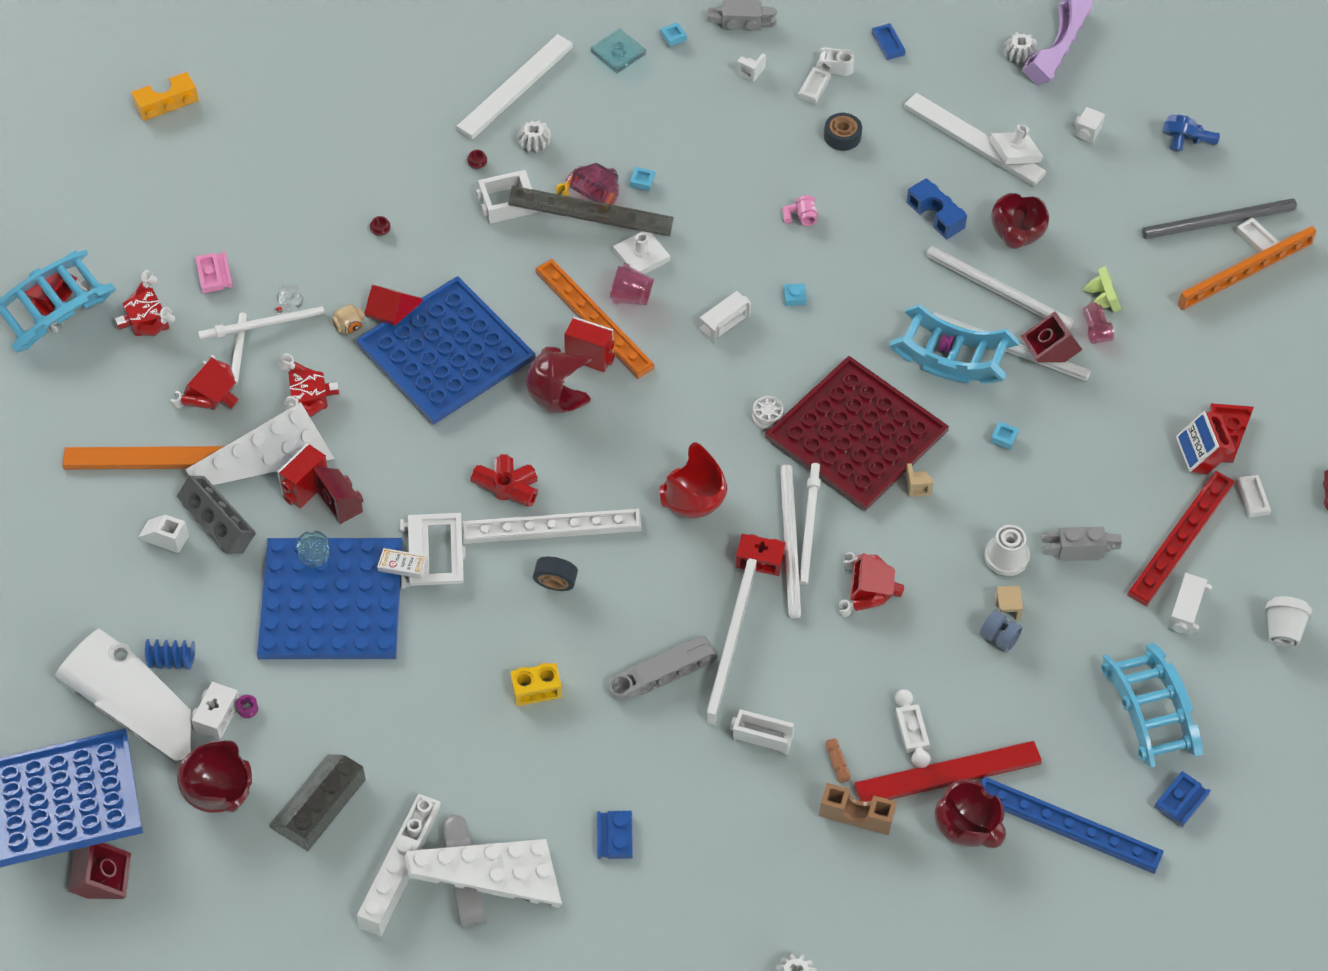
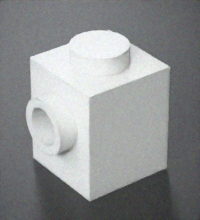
(1088, 124)

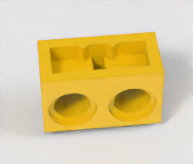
(537, 689)

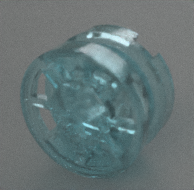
(313, 548)

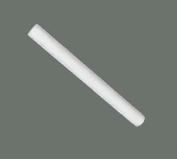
(238, 348)

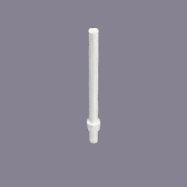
(220, 330)
(813, 486)

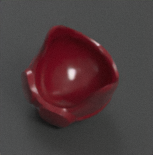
(547, 379)
(215, 777)

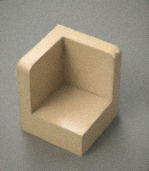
(918, 482)
(1009, 600)

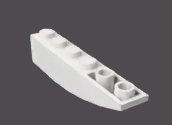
(394, 874)

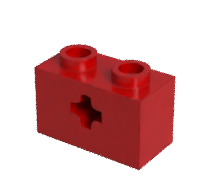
(766, 551)

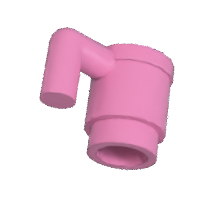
(806, 210)

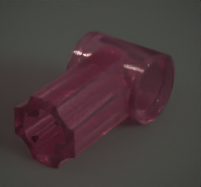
(1098, 328)

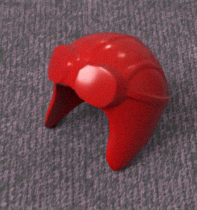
(696, 487)

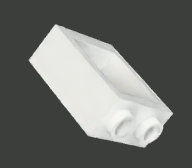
(500, 183)

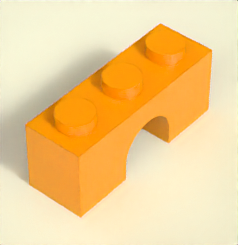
(152, 104)

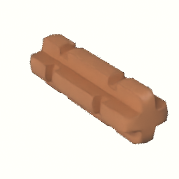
(837, 760)

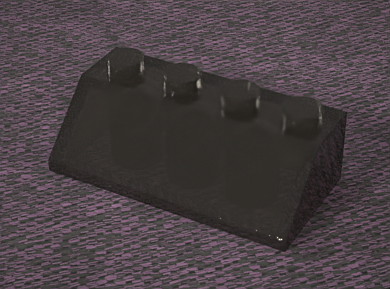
(319, 800)

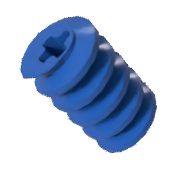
(169, 655)

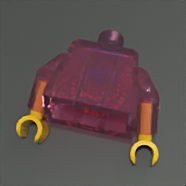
(592, 182)

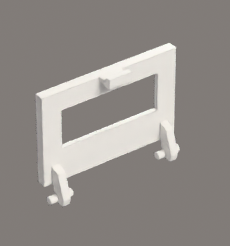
(419, 544)

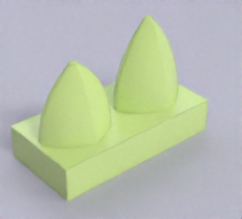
(1104, 283)

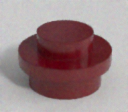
(477, 159)
(380, 226)

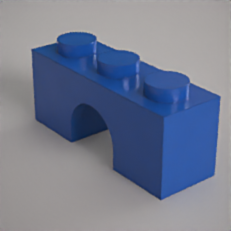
(926, 197)

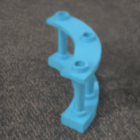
(63, 310)
(949, 368)
(1174, 691)

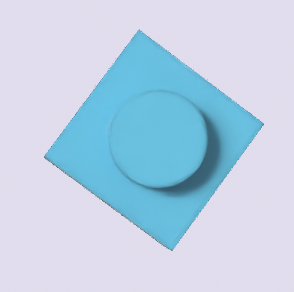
(673, 34)
(642, 178)
(795, 294)
(1004, 435)

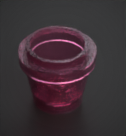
(630, 286)

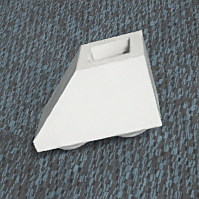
(165, 533)

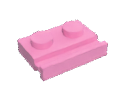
(213, 272)

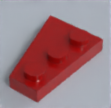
(1236, 422)

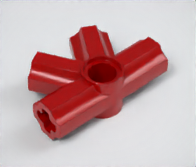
(506, 481)

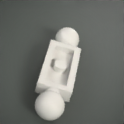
(912, 728)

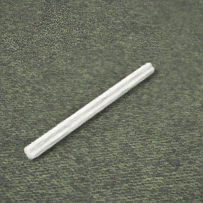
(994, 285)
(1022, 351)
(790, 538)

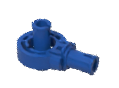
(1184, 127)

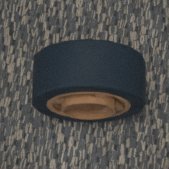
(842, 131)
(555, 573)

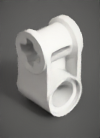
(837, 61)

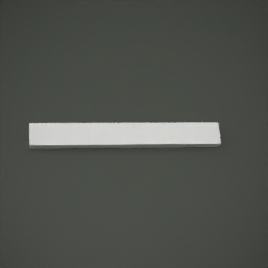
(514, 87)
(969, 137)
(551, 526)
(731, 642)

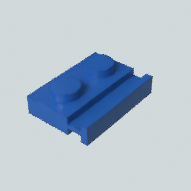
(1182, 798)
(614, 835)

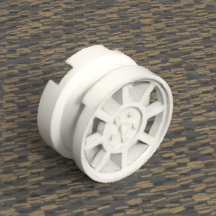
(767, 412)

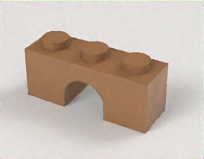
(842, 807)

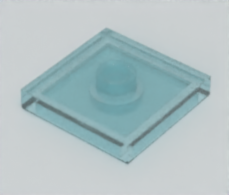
(618, 50)

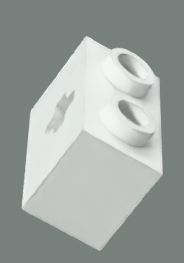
(215, 710)

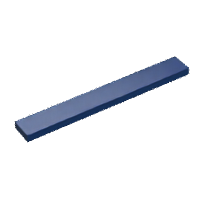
(1075, 827)

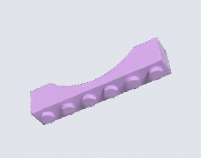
(1041, 65)

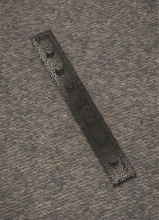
(590, 210)

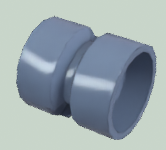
(993, 628)

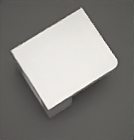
(750, 68)

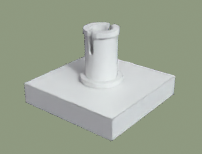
(1016, 146)
(642, 252)

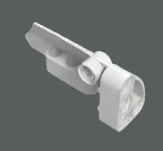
(128, 693)

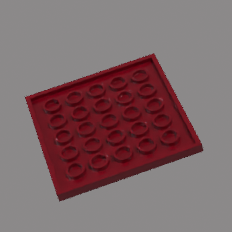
(857, 432)

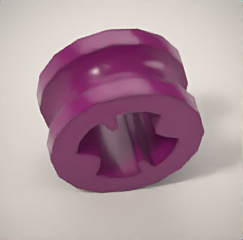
(946, 344)
(243, 700)

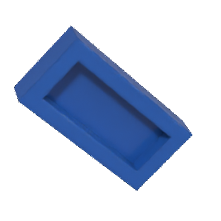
(888, 41)

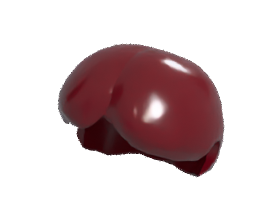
(1019, 219)
(970, 815)

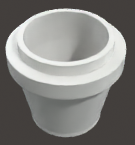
(1008, 551)
(1287, 620)

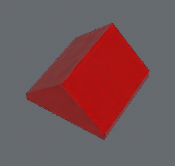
(389, 305)

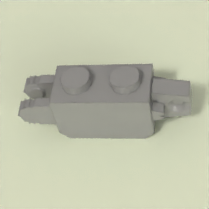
(743, 15)
(1080, 543)

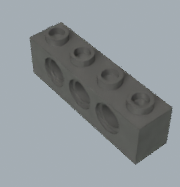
(216, 514)

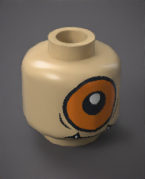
(347, 319)

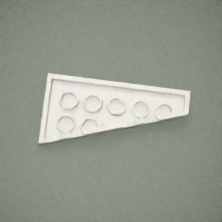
(262, 449)
(496, 869)

